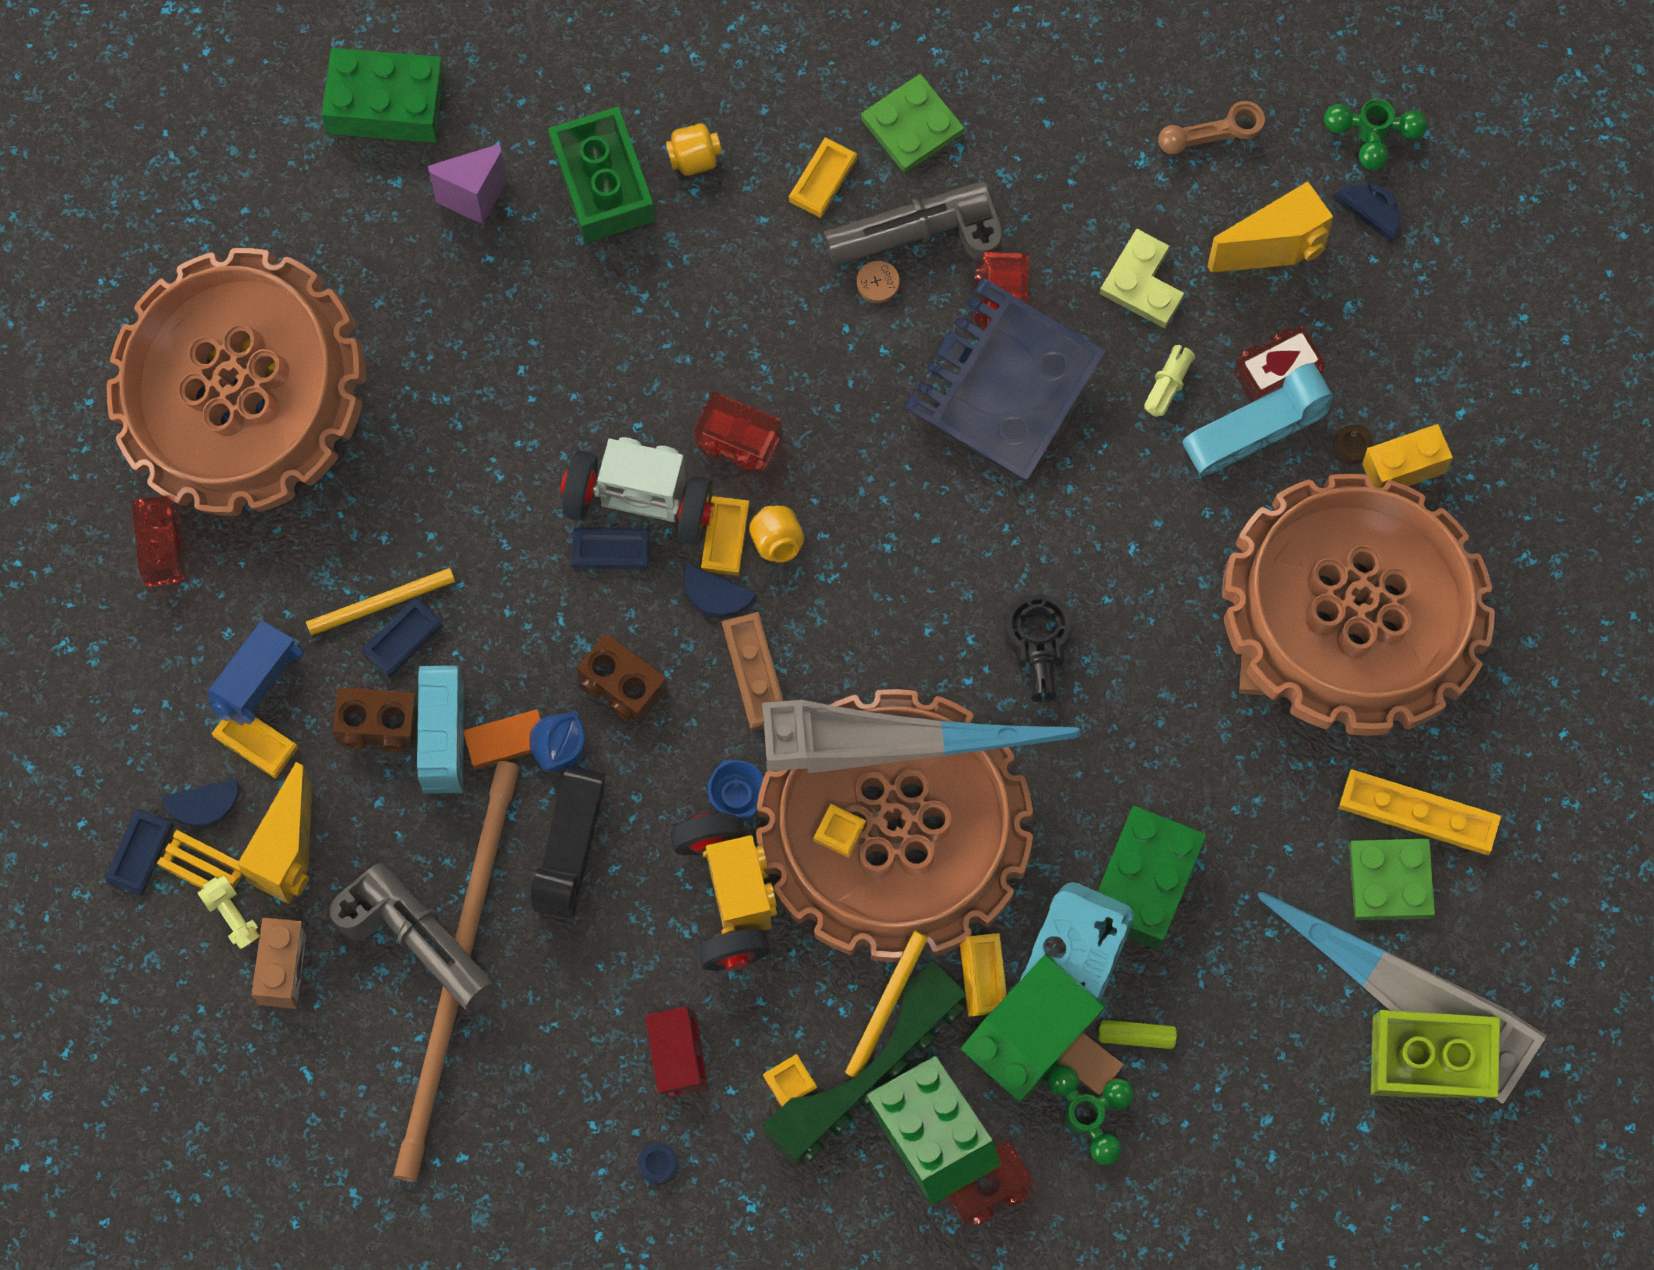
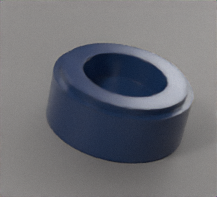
(658, 1164)

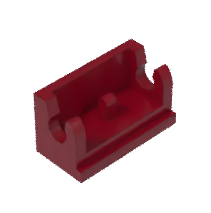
(677, 1051)

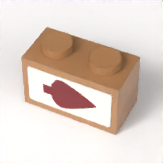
(279, 963)

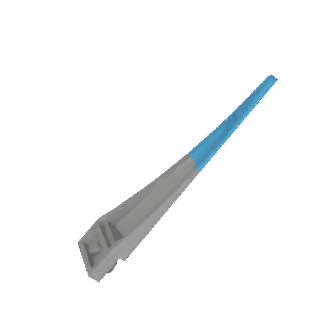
(837, 738)
(1412, 989)

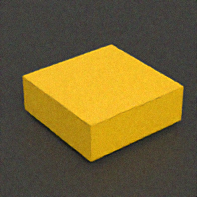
(839, 830)
(789, 1080)

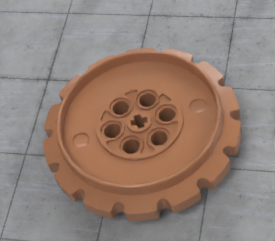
(305, 397)
(1314, 660)
(885, 903)

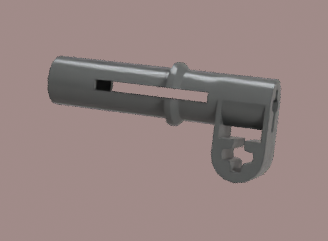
(920, 221)
(389, 905)

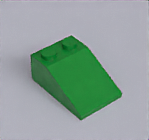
(1033, 1028)

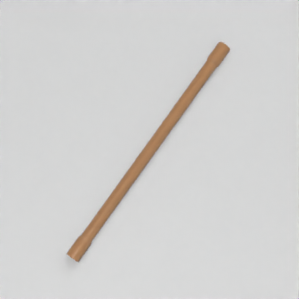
(413, 1145)

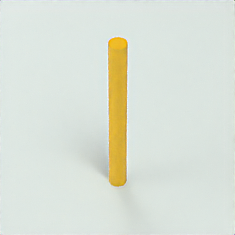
(380, 601)
(887, 1003)

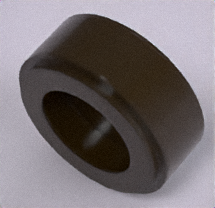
(1352, 444)

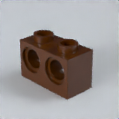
(628, 672)
(378, 708)

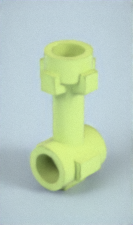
(218, 894)

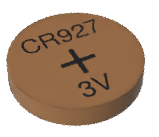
(877, 281)

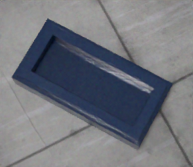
(611, 548)
(402, 637)
(139, 852)

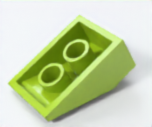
(1434, 1055)

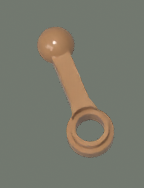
(1175, 139)

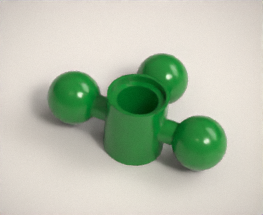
(1374, 153)
(1116, 1095)

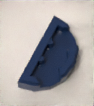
(1373, 206)
(714, 594)
(203, 805)

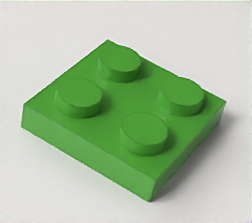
(912, 123)
(1391, 879)

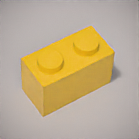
(1408, 458)

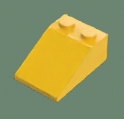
(1275, 235)
(280, 847)

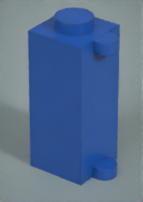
(252, 673)

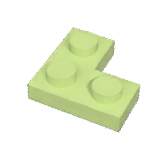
(1133, 282)

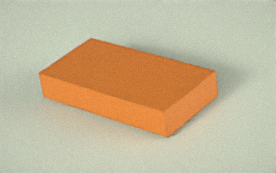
(500, 739)

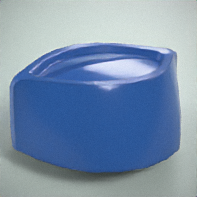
(558, 741)
(735, 789)

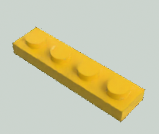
(1419, 812)

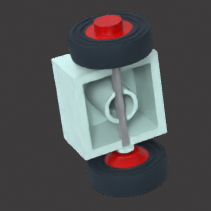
(639, 483)

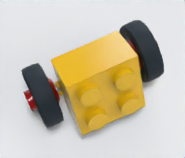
(738, 886)

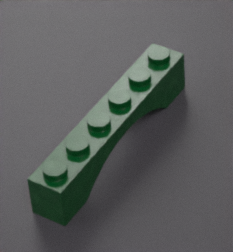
(808, 1120)

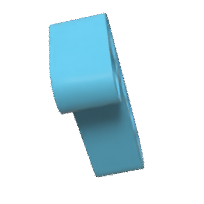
(1294, 406)

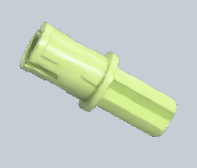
(1169, 381)

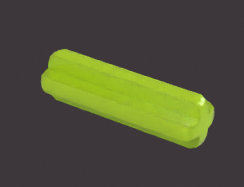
(1137, 1034)

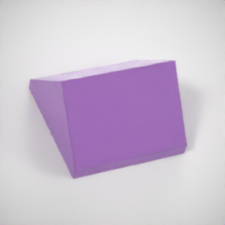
(470, 182)

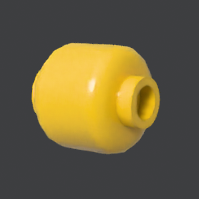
(693, 149)
(776, 533)

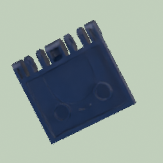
(1010, 383)

